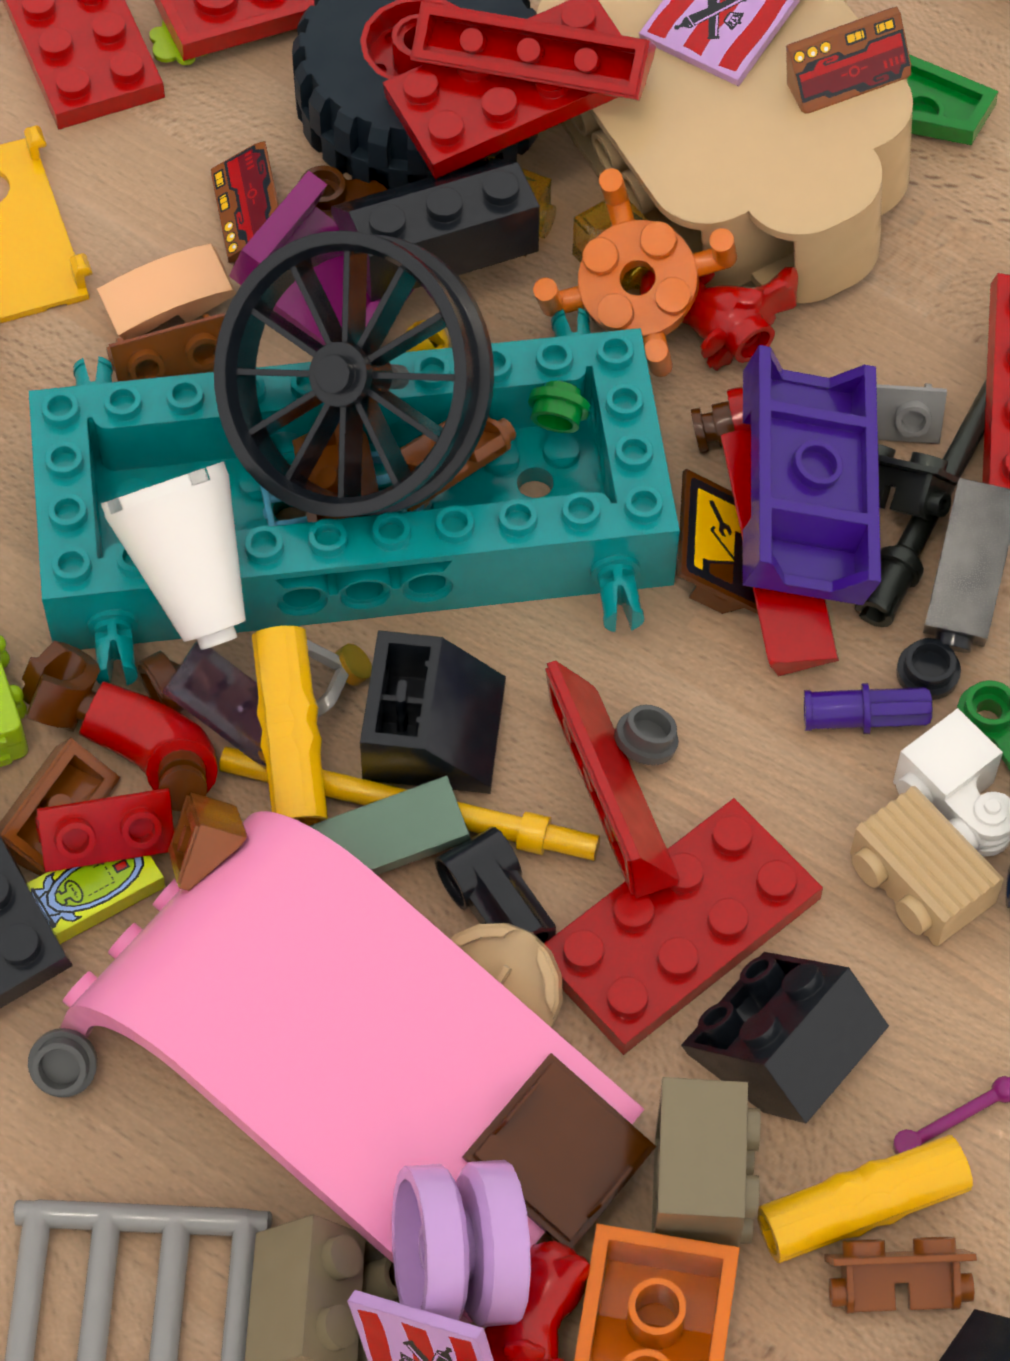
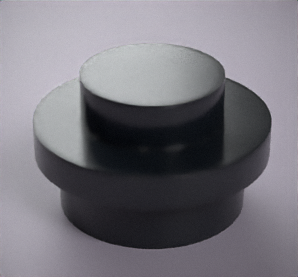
(929, 666)

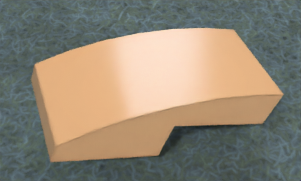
(167, 287)

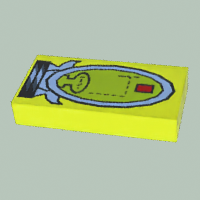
(92, 893)

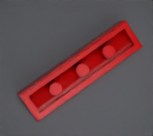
(532, 51)
(792, 625)
(610, 783)

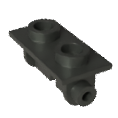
(918, 484)

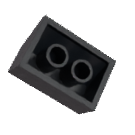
(463, 218)

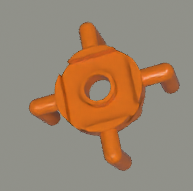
(633, 245)

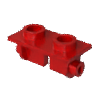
(105, 829)

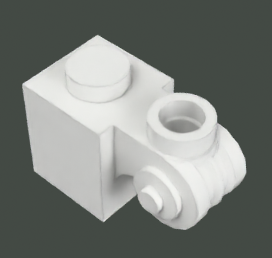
(951, 770)

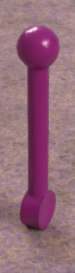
(910, 1139)

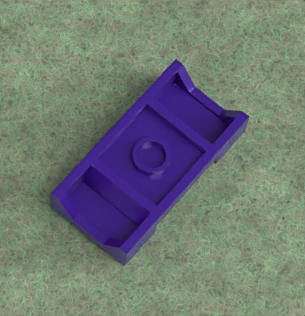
(812, 481)

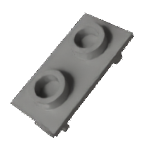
(910, 413)

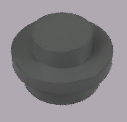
(647, 735)
(62, 1062)

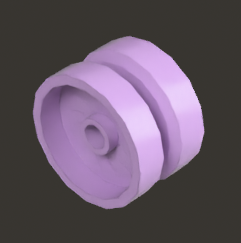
(462, 1242)

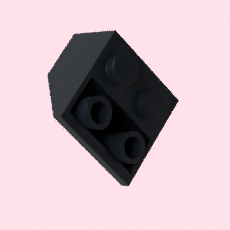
(430, 714)
(788, 1033)

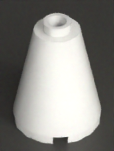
(186, 551)

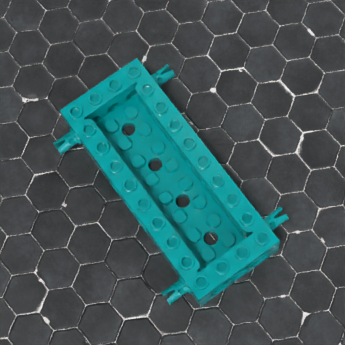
(477, 544)

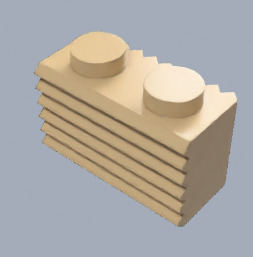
(924, 867)

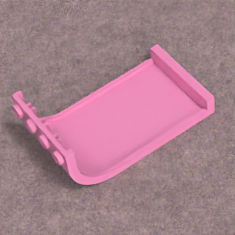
(325, 1019)

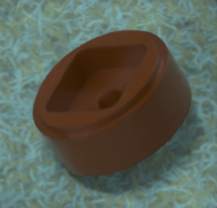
(155, 674)

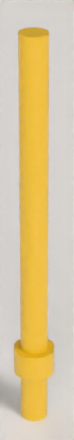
(531, 832)

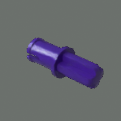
(867, 708)

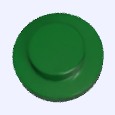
(558, 407)

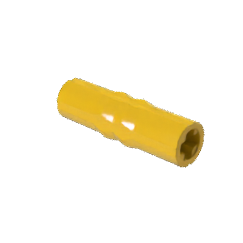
(289, 724)
(864, 1198)

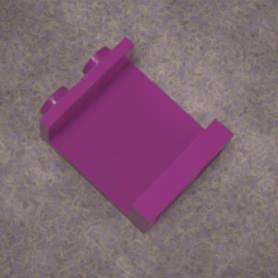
(290, 221)

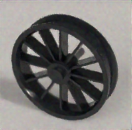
(352, 374)

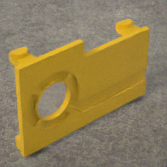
(35, 250)

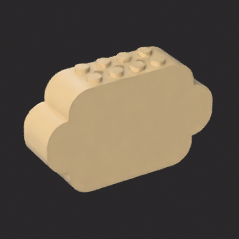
(751, 162)

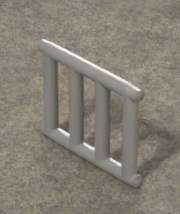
(106, 1223)

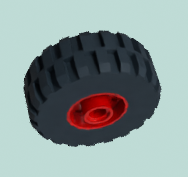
(339, 76)

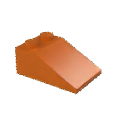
(656, 1298)

